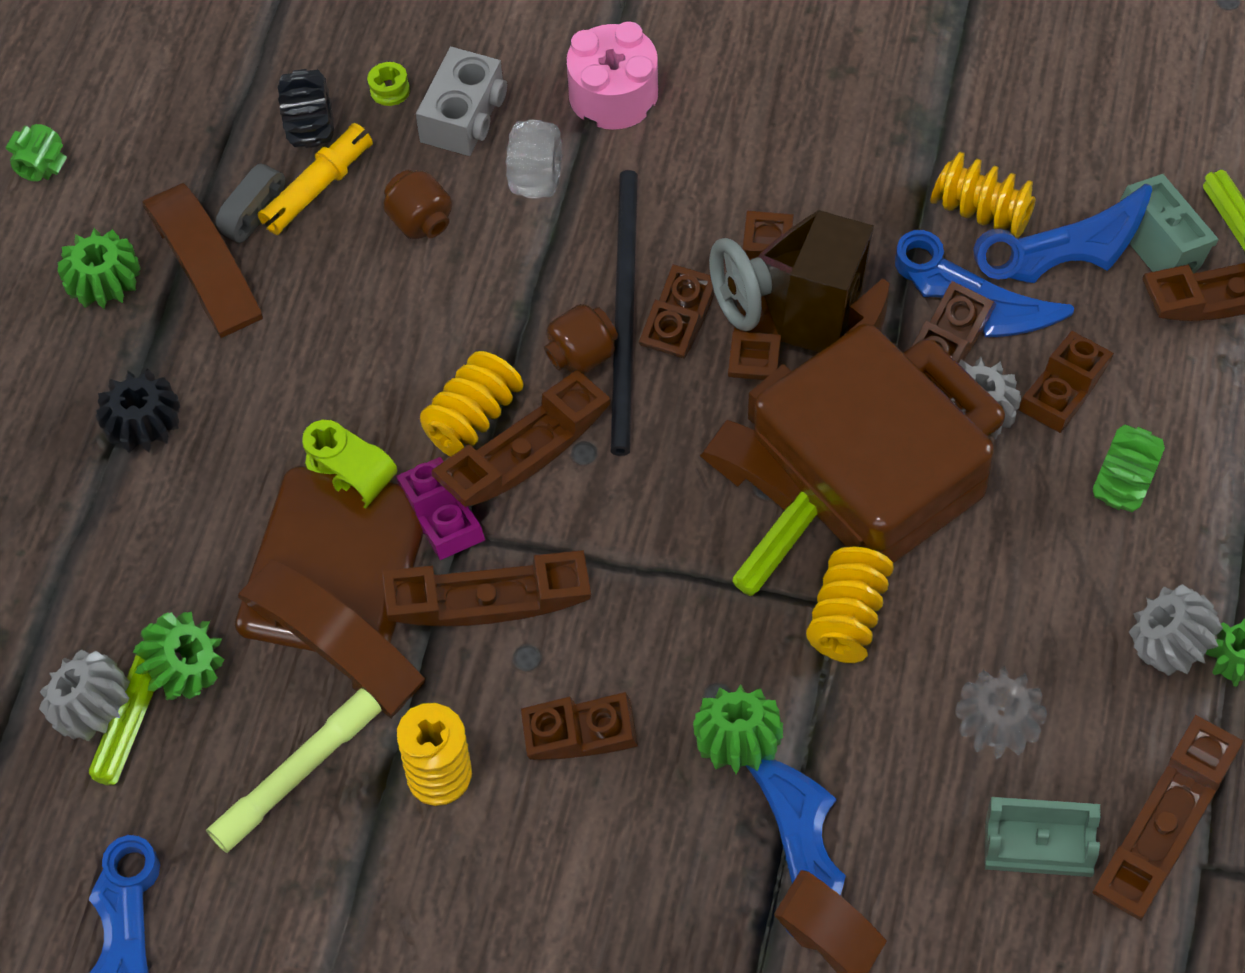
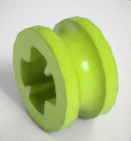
(392, 94)

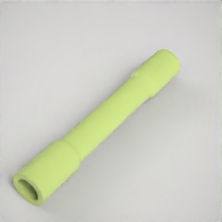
(251, 809)

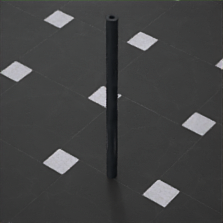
(624, 314)

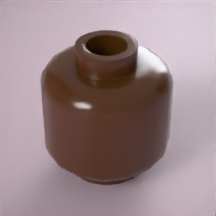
(417, 204)
(580, 339)

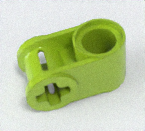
(355, 462)

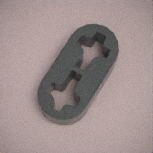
(239, 212)

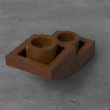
(678, 312)
(957, 320)
(1066, 381)
(741, 456)
(578, 730)
(830, 925)

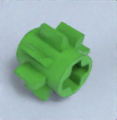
(36, 152)
(1230, 653)

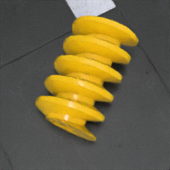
(984, 195)
(470, 401)
(848, 603)
(434, 753)

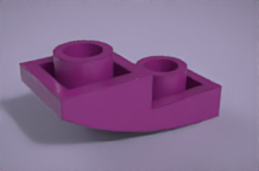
(442, 517)

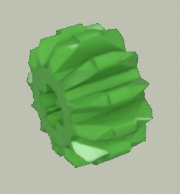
(98, 268)
(1128, 468)
(166, 670)
(738, 729)

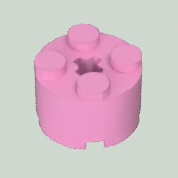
(612, 75)

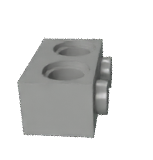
(461, 101)

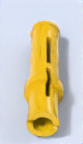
(329, 165)

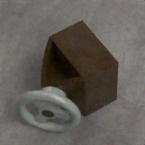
(804, 275)

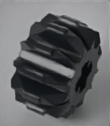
(305, 108)
(138, 411)

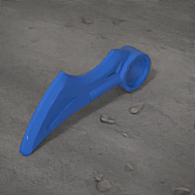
(1092, 240)
(1013, 312)
(800, 814)
(122, 907)

